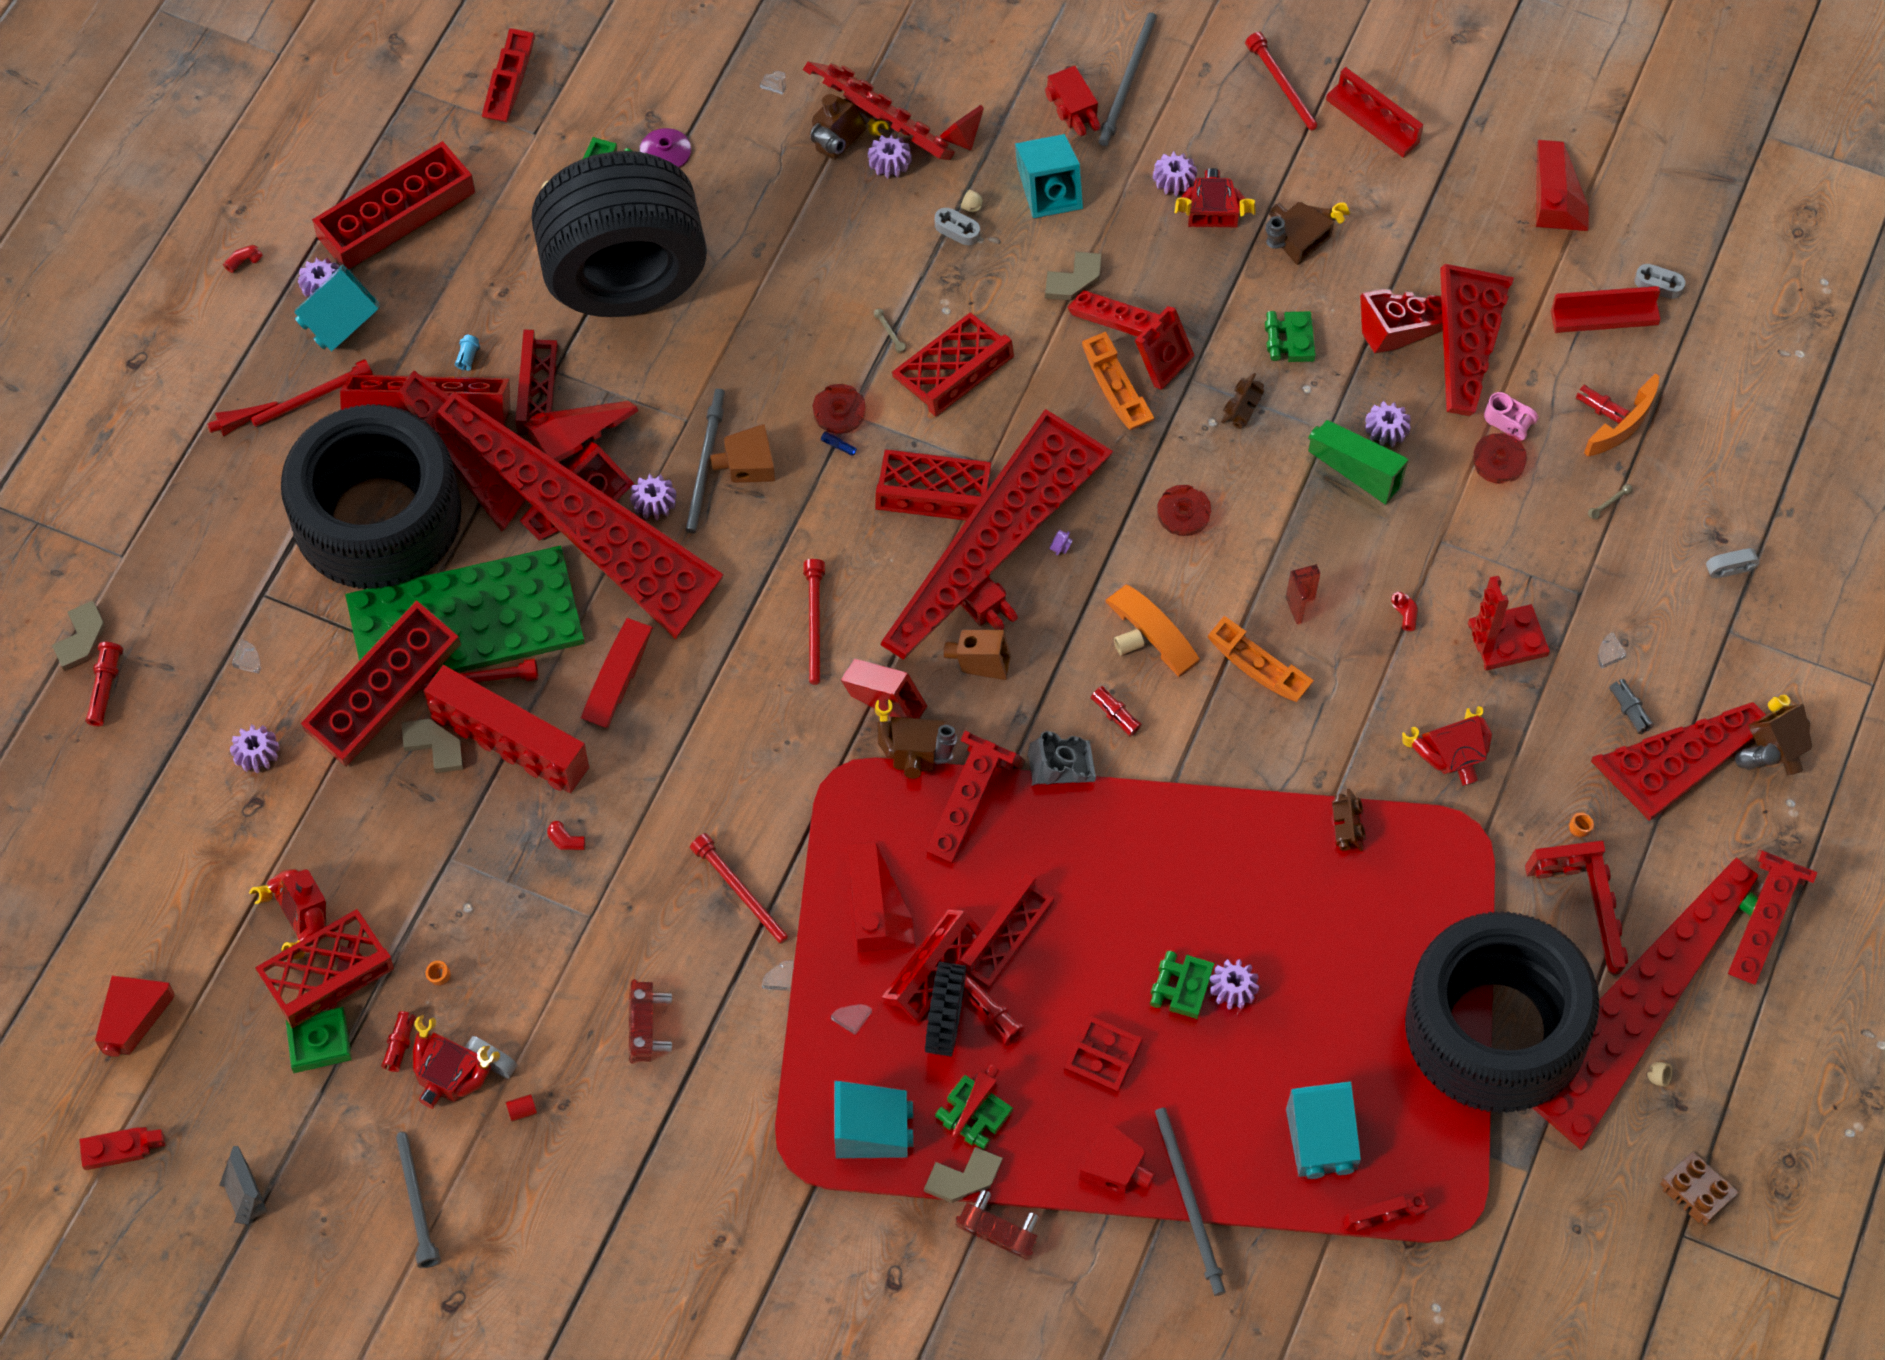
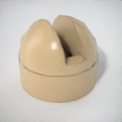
(972, 201)
(1660, 1074)

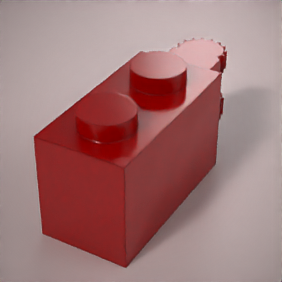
(1073, 100)
(987, 602)

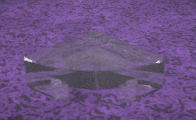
(774, 82)
(1610, 651)
(247, 657)
(779, 977)
(852, 1016)

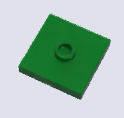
(319, 1041)

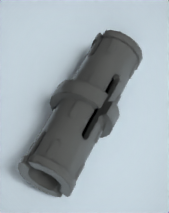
(1631, 706)

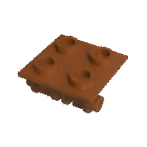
(1698, 1187)

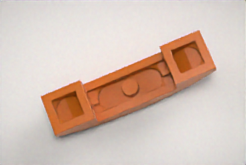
(1115, 383)
(1608, 438)
(1156, 627)
(1257, 663)

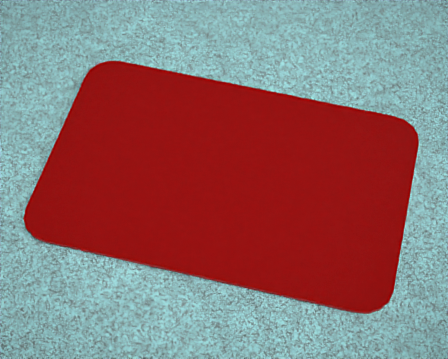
(1131, 878)

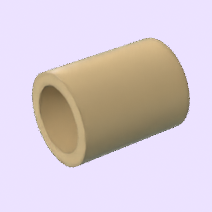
(1129, 642)

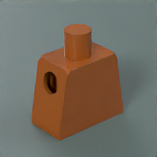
(746, 456)
(981, 653)

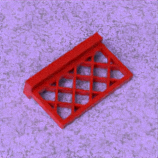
(967, 374)
(930, 501)
(341, 984)

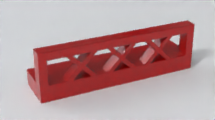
(1374, 114)
(527, 379)
(999, 922)
(925, 960)

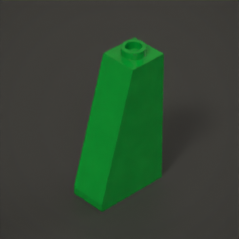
(1359, 460)

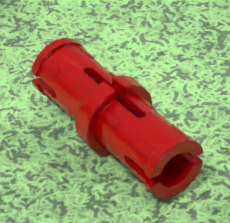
(1602, 404)
(1116, 711)
(398, 1041)

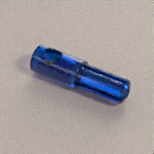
(838, 443)

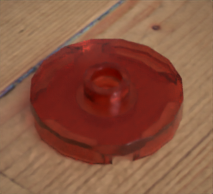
(839, 398)
(1499, 469)
(1183, 499)

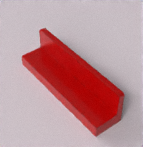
(1605, 309)

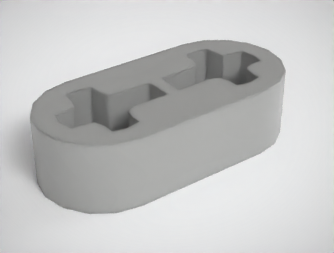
(957, 226)
(1662, 278)
(1732, 563)
(504, 1066)

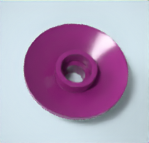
(677, 149)

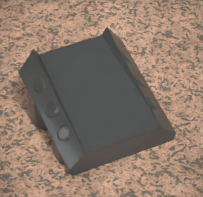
(1060, 760)
(242, 1188)

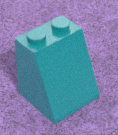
(1049, 175)
(336, 309)
(871, 1121)
(1323, 1130)

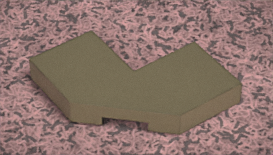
(1068, 285)
(80, 646)
(428, 734)
(955, 1185)

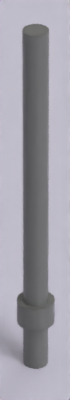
(714, 417)

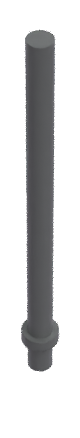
(1108, 128)
(1213, 1272)

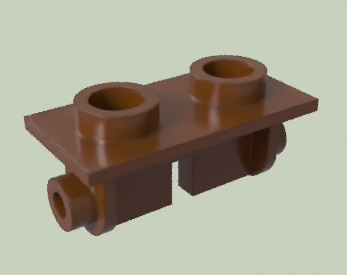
(1236, 408)
(1348, 810)

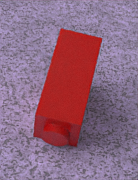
(876, 682)
(130, 1012)

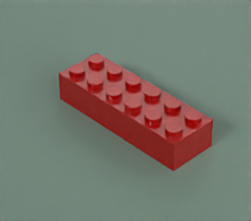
(394, 205)
(487, 394)
(381, 683)
(506, 730)

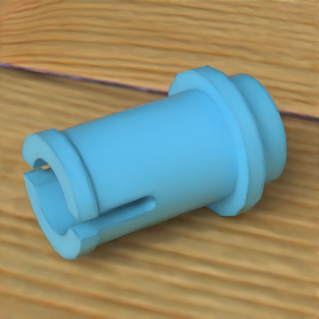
(466, 355)

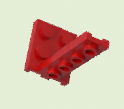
(1159, 337)
(1503, 634)
(969, 793)
(1571, 861)
(1767, 914)

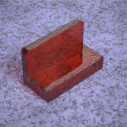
(1301, 589)

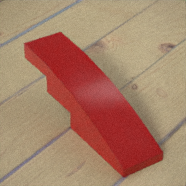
(508, 75)
(616, 672)

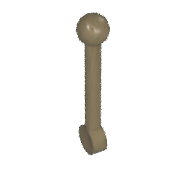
(899, 346)
(1594, 513)

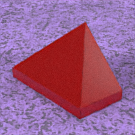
(964, 130)

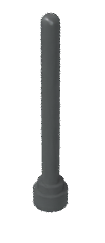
(427, 1254)

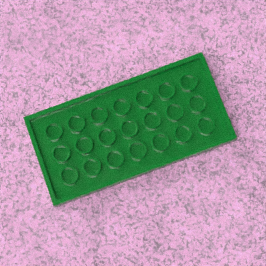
(495, 607)

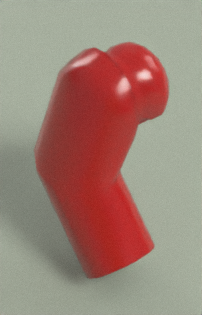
(241, 255)
(1407, 609)
(561, 838)

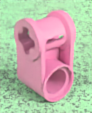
(1511, 416)

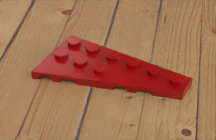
(879, 106)
(1470, 328)
(487, 485)
(1675, 761)

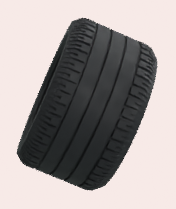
(618, 234)
(365, 446)
(1515, 954)

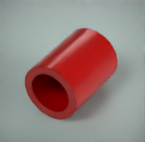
(521, 1107)

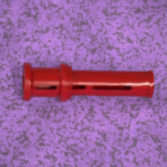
(105, 672)
(995, 1016)

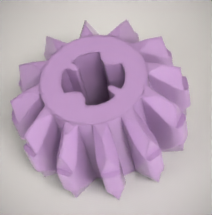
(889, 156)
(1174, 173)
(315, 275)
(1387, 424)
(653, 497)
(251, 740)
(1240, 977)

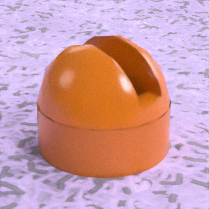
(1581, 825)
(433, 973)

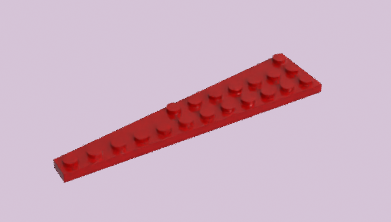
(1027, 491)
(634, 554)
(1641, 1002)

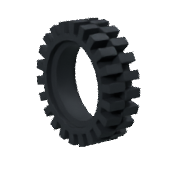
(945, 1008)

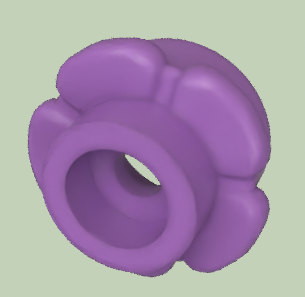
(1061, 542)

